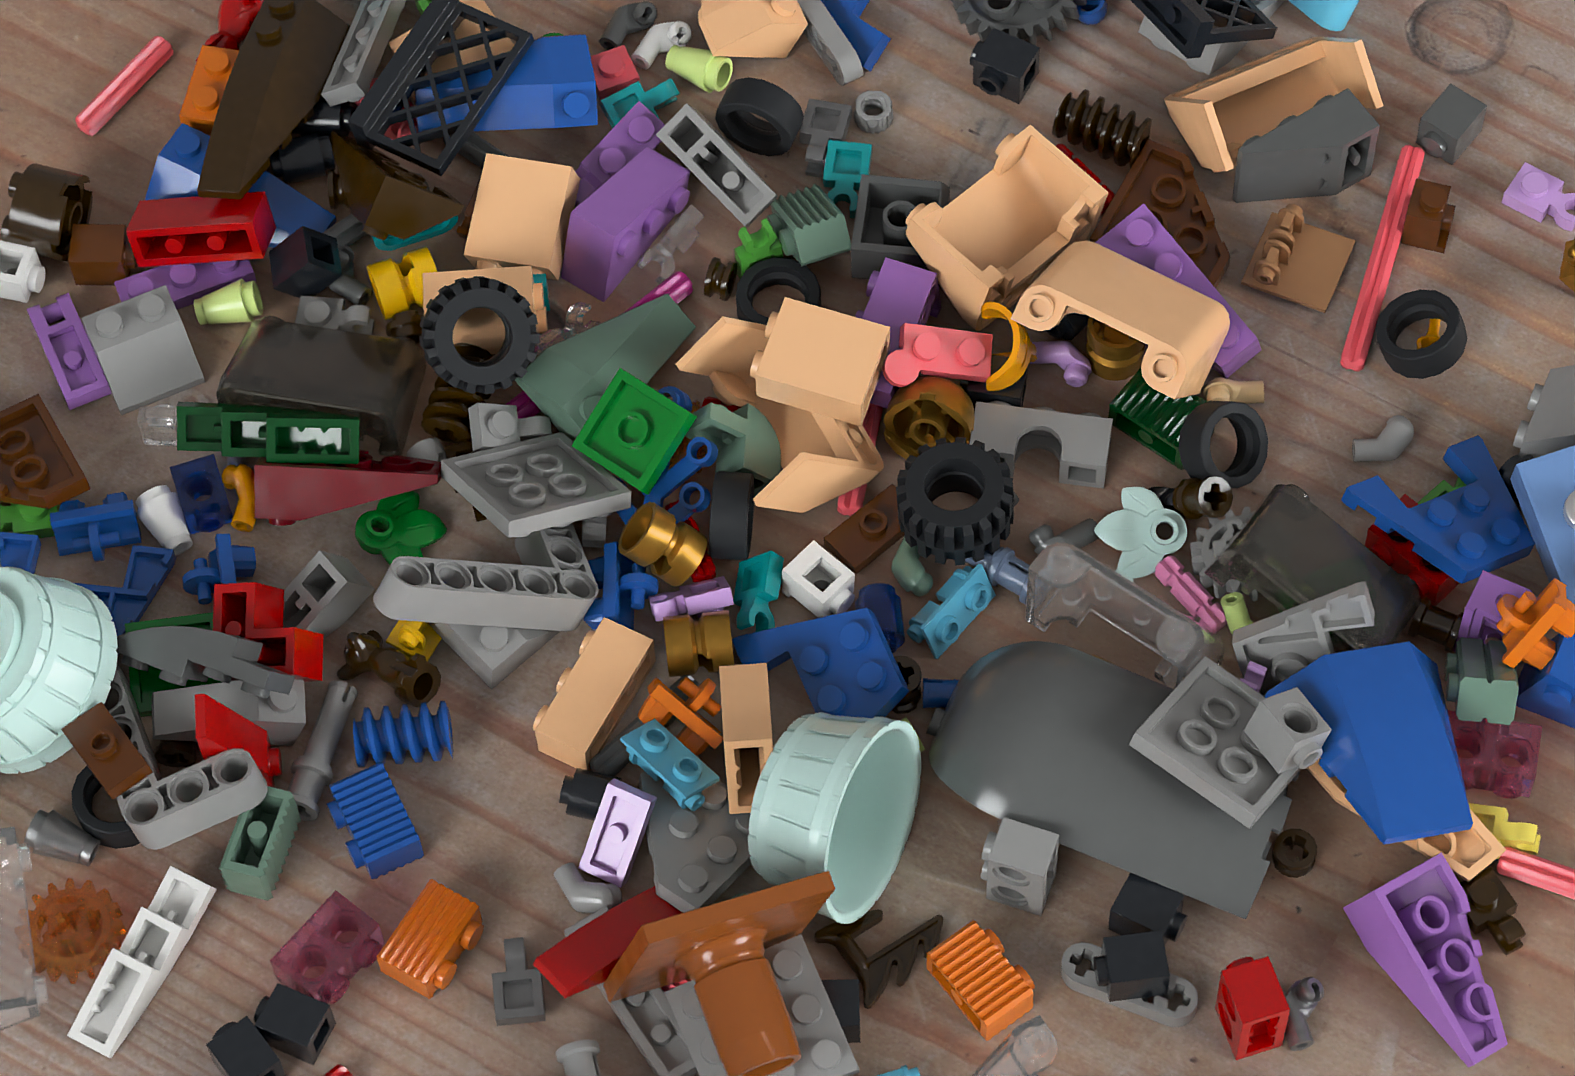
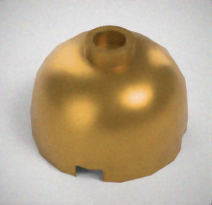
(927, 412)

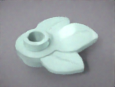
(1135, 531)

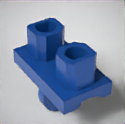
(95, 527)
(224, 564)
(623, 586)

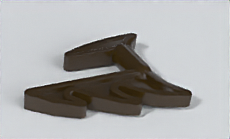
(876, 970)

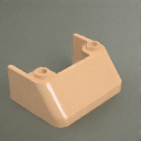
(1260, 94)
(817, 452)

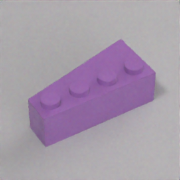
(1150, 244)

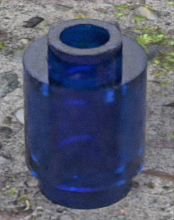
(887, 607)

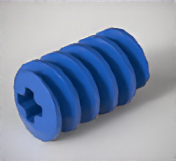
(403, 734)

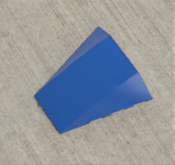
(1388, 739)

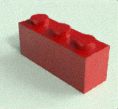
(200, 230)

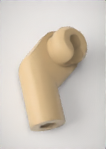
(1236, 391)

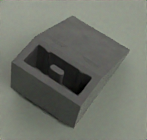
(1309, 153)

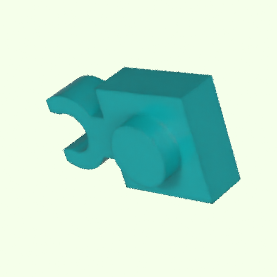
(843, 170)

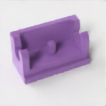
(1481, 610)

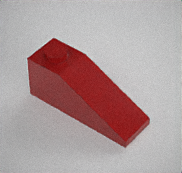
(224, 729)

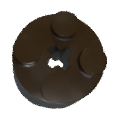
(45, 209)

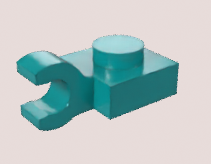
(621, 102)
(755, 586)

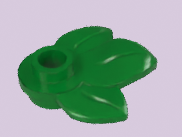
(404, 525)

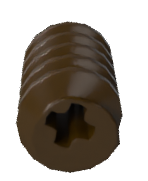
(1101, 129)
(448, 406)

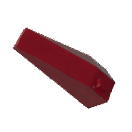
(312, 489)

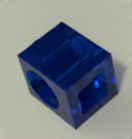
(199, 479)

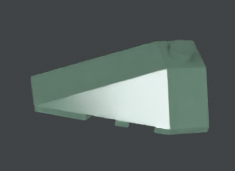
(575, 373)

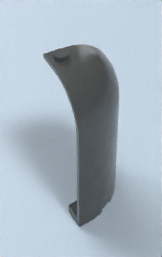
(1047, 744)

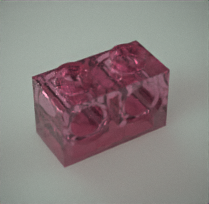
(1489, 745)
(317, 946)

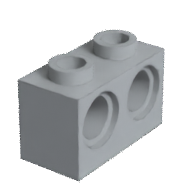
(1020, 865)

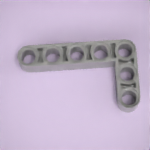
(543, 593)
(170, 799)

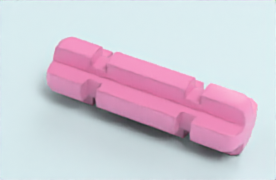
(1190, 593)

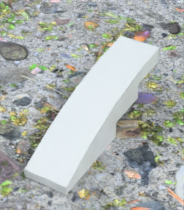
(142, 962)

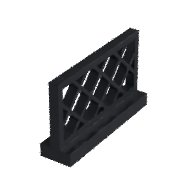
(1191, 24)
(407, 74)

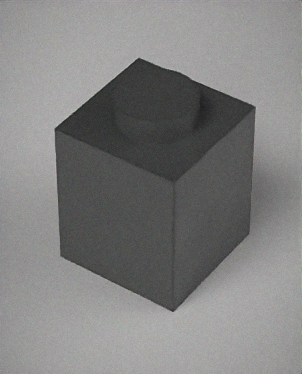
(1451, 124)

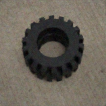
(517, 345)
(955, 469)

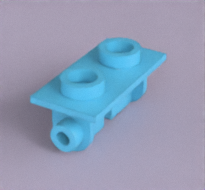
(962, 598)
(668, 759)

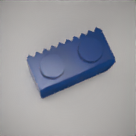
(375, 820)

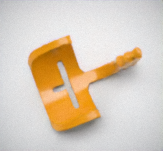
(1022, 352)

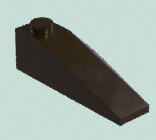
(387, 195)

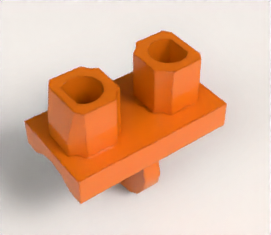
(1528, 620)
(665, 703)

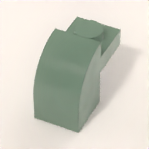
(743, 441)

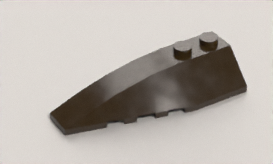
(269, 92)

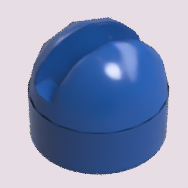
(1094, 12)

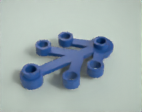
(680, 472)

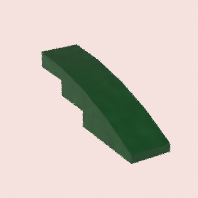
(268, 432)

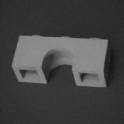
(1076, 440)

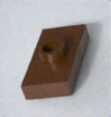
(867, 532)
(107, 750)

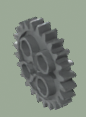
(1020, 18)

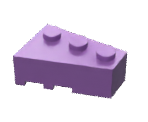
(622, 221)
(898, 297)

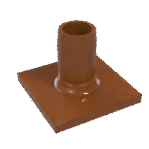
(724, 956)

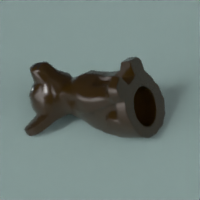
(409, 676)

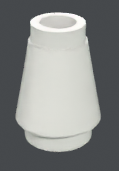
(164, 518)

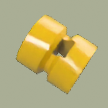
(400, 283)

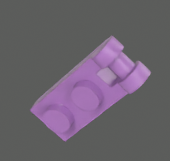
(69, 352)

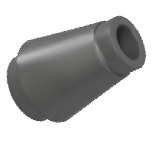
(60, 838)

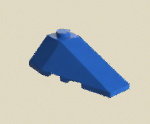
(546, 90)
(179, 172)

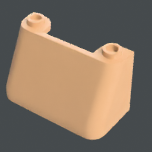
(1006, 225)
(1174, 320)

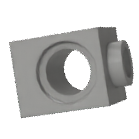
(1288, 731)

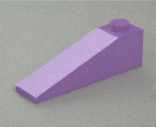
(1425, 945)

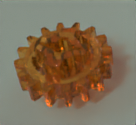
(81, 913)

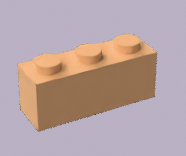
(594, 694)

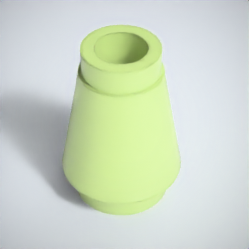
(700, 67)
(230, 304)

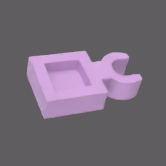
(1540, 194)
(693, 599)

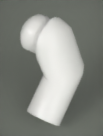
(659, 40)

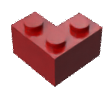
(257, 614)

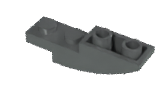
(201, 654)

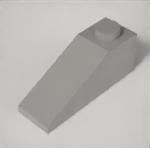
(717, 164)
(324, 594)
(279, 714)

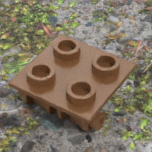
(1298, 260)

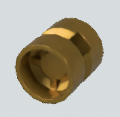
(1111, 352)
(657, 541)
(698, 643)

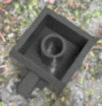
(881, 220)

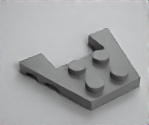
(1301, 633)

